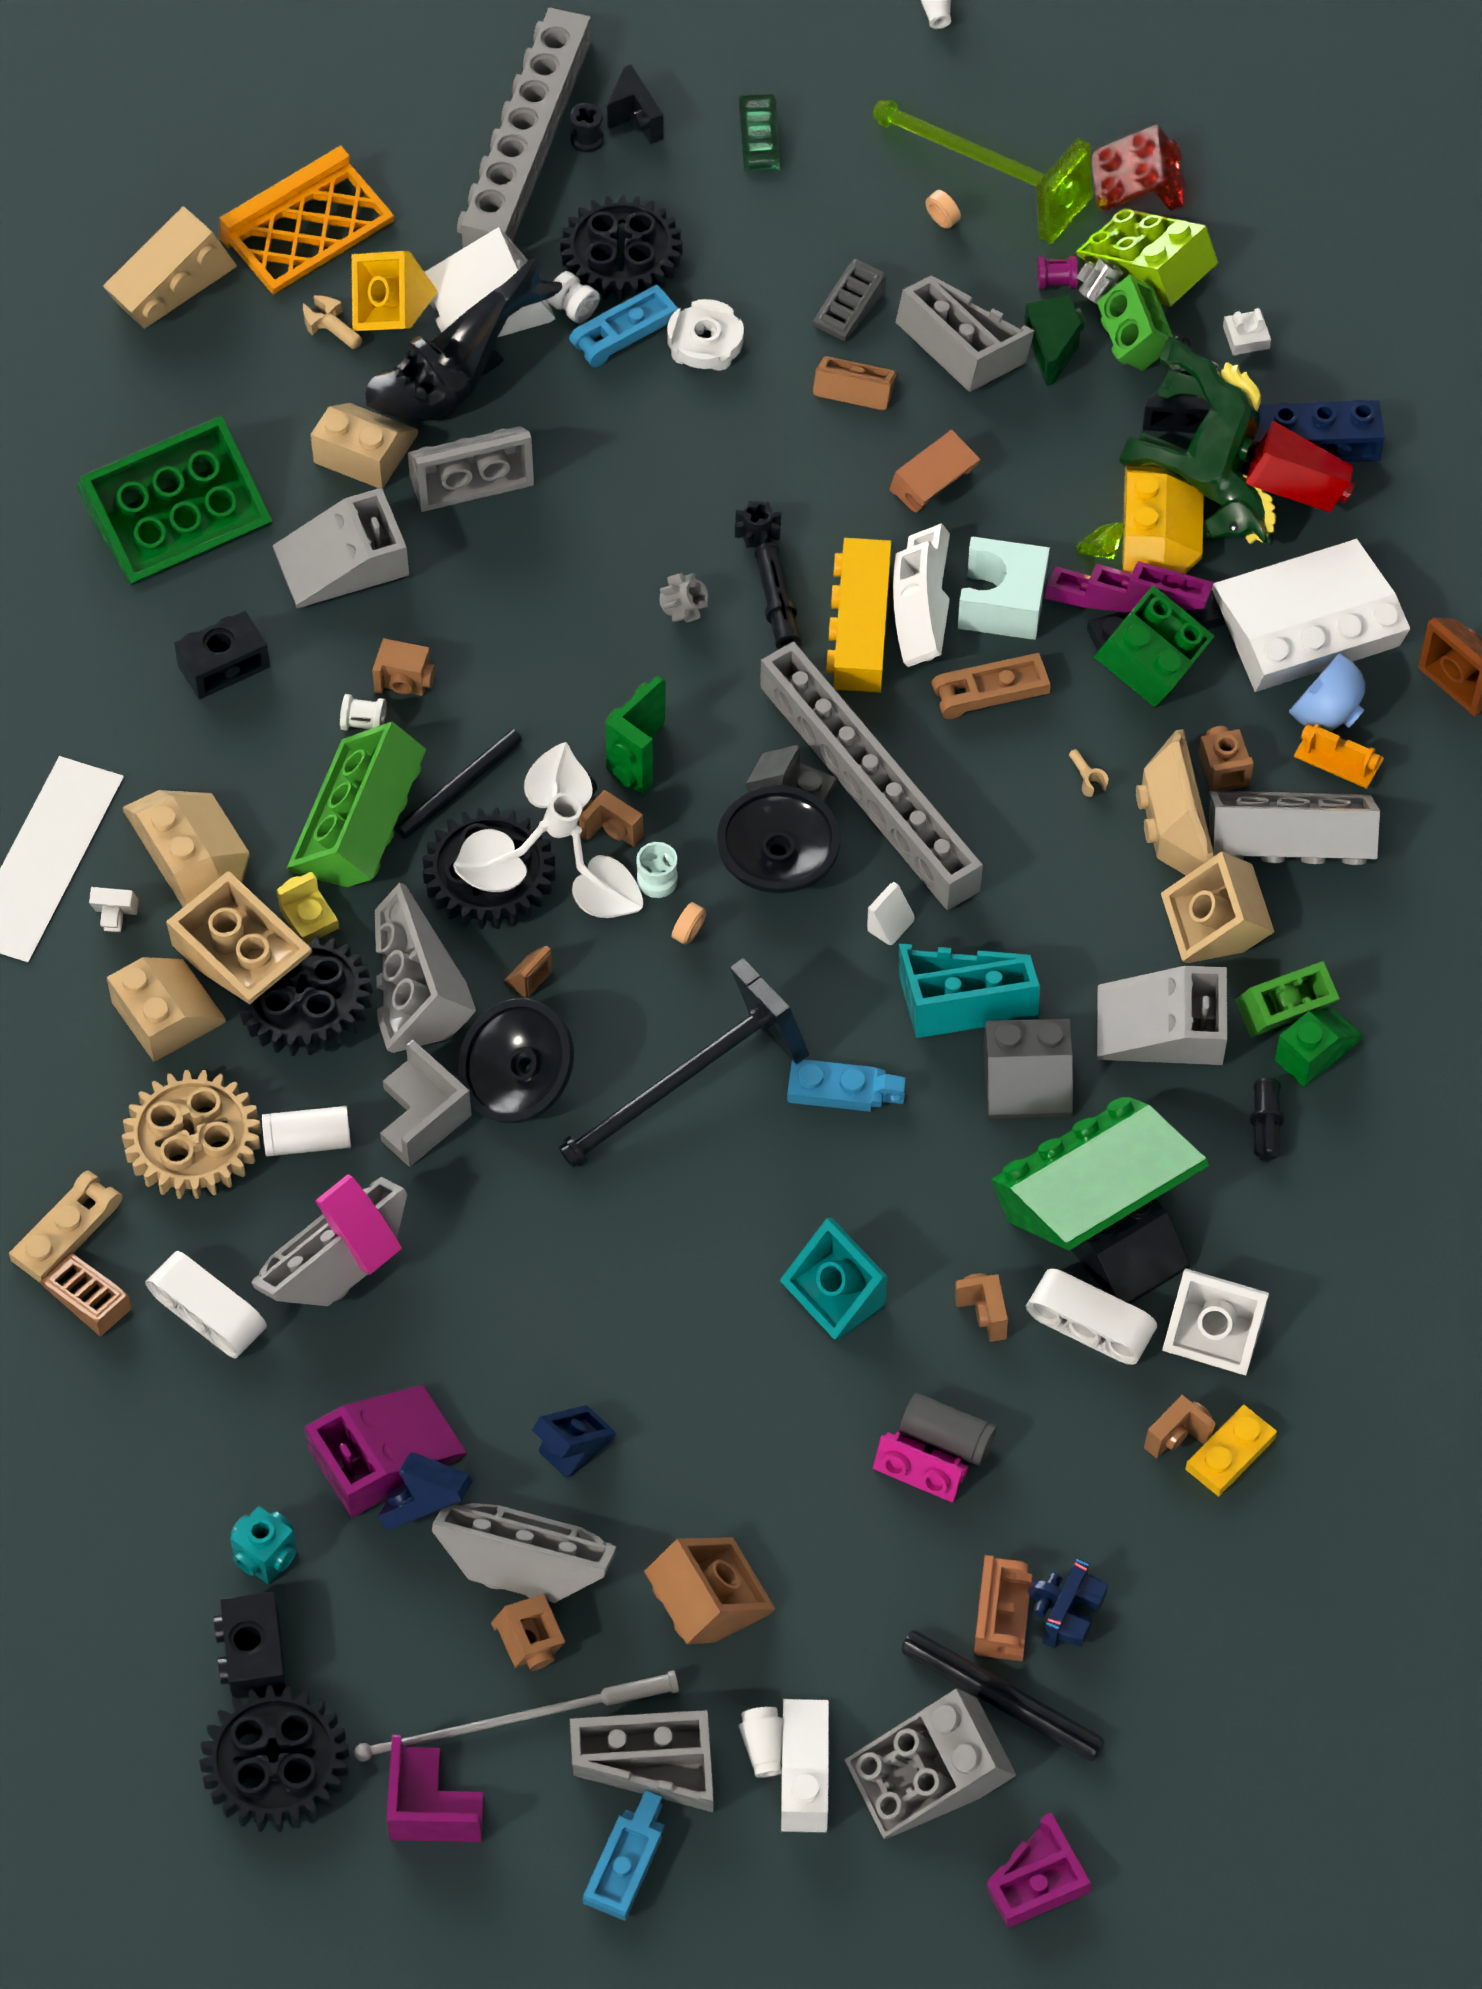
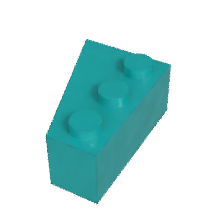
(964, 991)

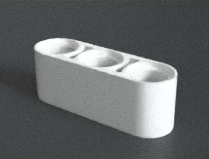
(206, 1304)
(1091, 1316)

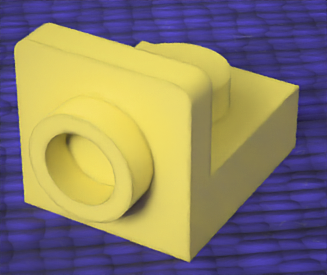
(306, 908)

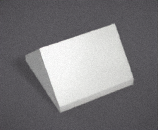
(1215, 1321)

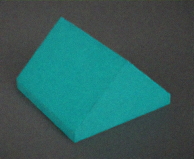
(836, 1281)

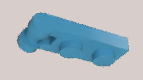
(623, 325)

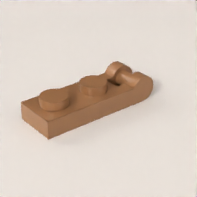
(991, 684)

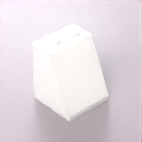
(477, 272)

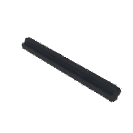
(1002, 1695)

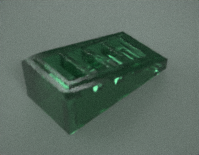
(758, 111)

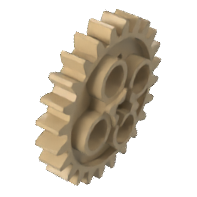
(179, 1104)

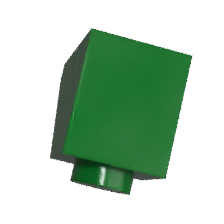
(1315, 1044)

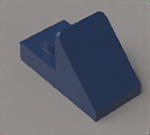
(572, 1437)
(426, 1490)

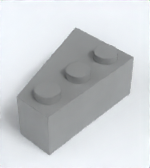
(648, 1753)

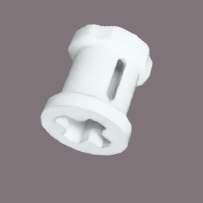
(362, 713)

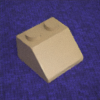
(360, 443)
(1217, 909)
(163, 1004)

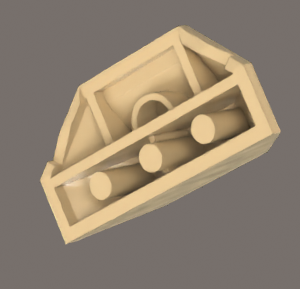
(1174, 808)
(188, 840)

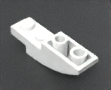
(918, 595)

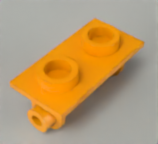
(1338, 756)

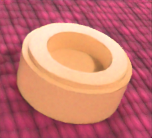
(943, 209)
(689, 923)

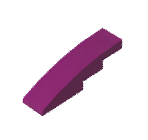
(1122, 590)

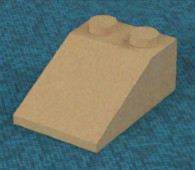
(236, 939)

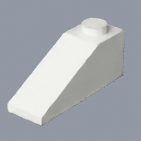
(805, 1766)

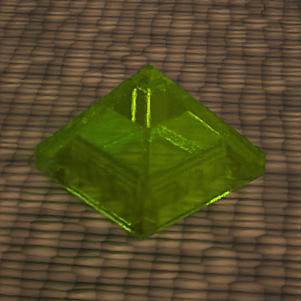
(1102, 541)

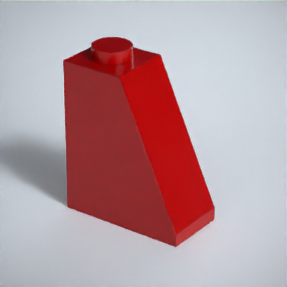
(1299, 470)

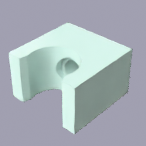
(1017, 601)

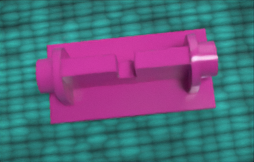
(909, 1463)

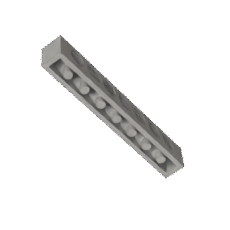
(527, 126)
(871, 776)

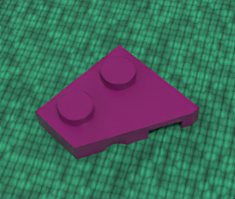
(1038, 1876)

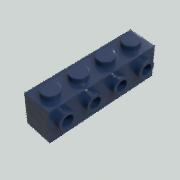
(1343, 428)

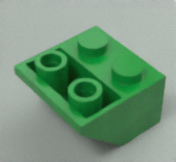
(1154, 646)

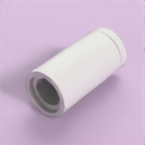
(306, 1131)

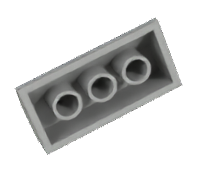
(1294, 826)

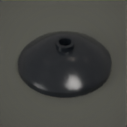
(778, 821)
(497, 1055)

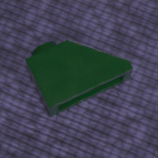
(1055, 333)

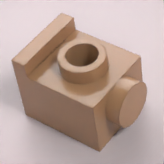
(403, 668)
(1225, 759)
(530, 1621)

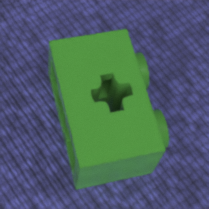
(1286, 998)

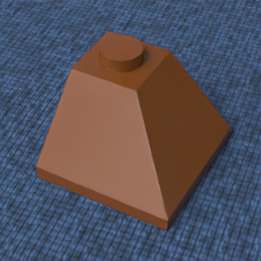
(1454, 661)

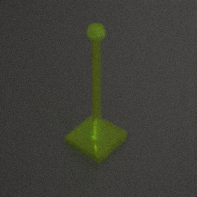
(1059, 192)

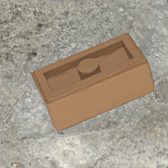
(854, 383)

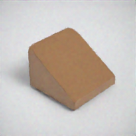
(531, 972)

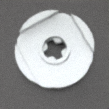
(710, 352)

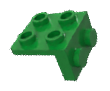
(630, 732)

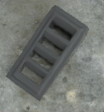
(857, 278)

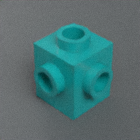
(263, 1544)

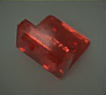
(1136, 167)

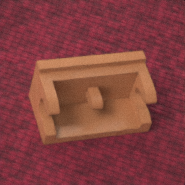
(933, 470)
(1003, 1609)

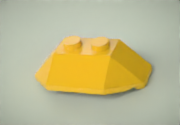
(1161, 520)

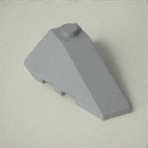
(419, 981)

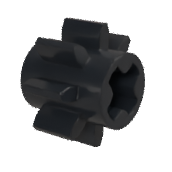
(757, 524)

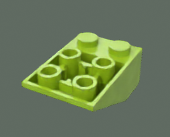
(1154, 249)

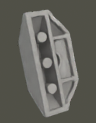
(318, 1263)
(521, 1550)

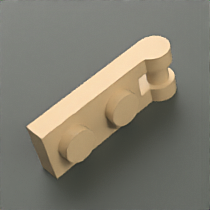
(65, 1226)

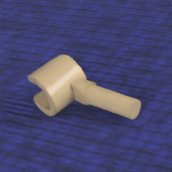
(1088, 774)

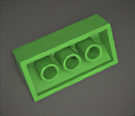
(358, 806)

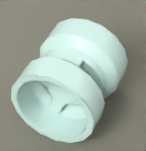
(657, 869)

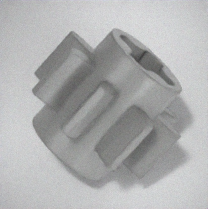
(1098, 279)
(683, 597)

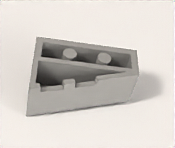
(960, 335)

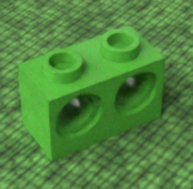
(1134, 322)

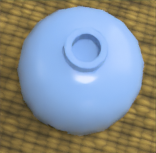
(1332, 696)

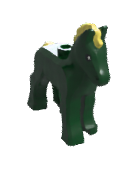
(1218, 446)

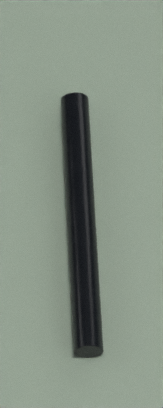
(458, 783)

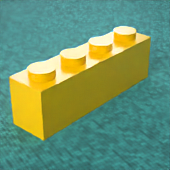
(861, 615)

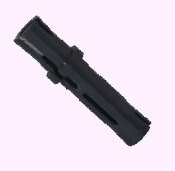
(779, 609)

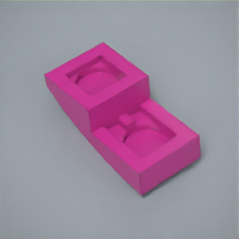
(359, 1224)

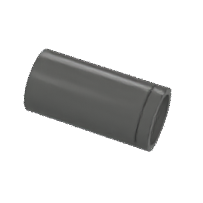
(948, 1429)

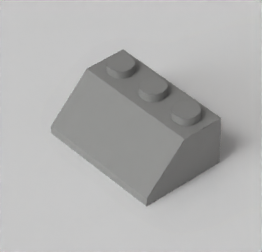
(472, 468)

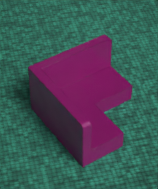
(417, 1806)

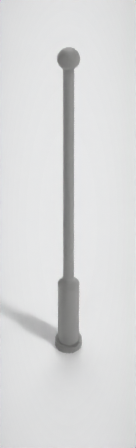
(608, 1696)

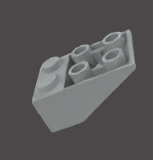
(343, 550)
(1164, 1017)
(930, 1764)

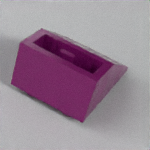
(370, 1439)

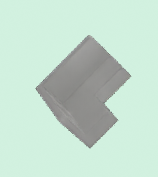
(433, 1103)

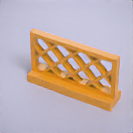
(282, 201)

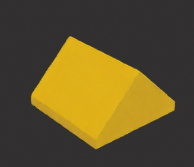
(388, 291)

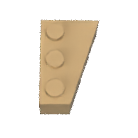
(169, 269)

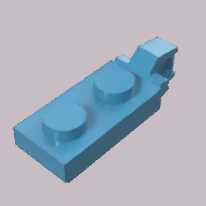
(843, 1085)
(626, 1859)

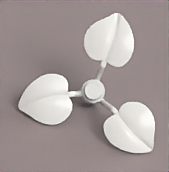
(564, 788)

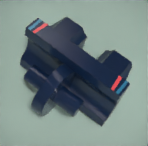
(1079, 1588)

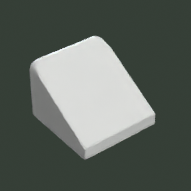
(889, 915)

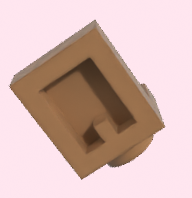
(614, 816)
(988, 1299)
(1175, 1424)

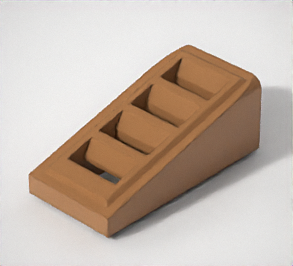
(98, 1320)

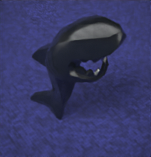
(444, 372)

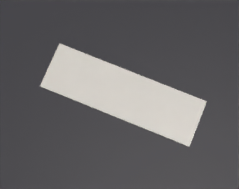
(50, 851)

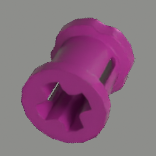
(1057, 272)

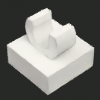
(1246, 332)
(113, 905)

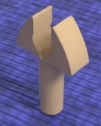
(331, 308)

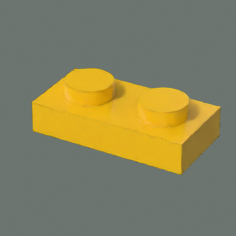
(1231, 1450)

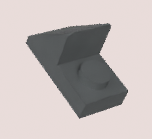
(784, 768)

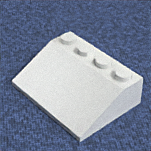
(1308, 611)

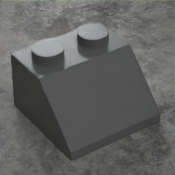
(1028, 1068)

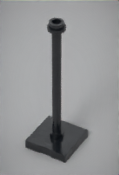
(766, 1013)

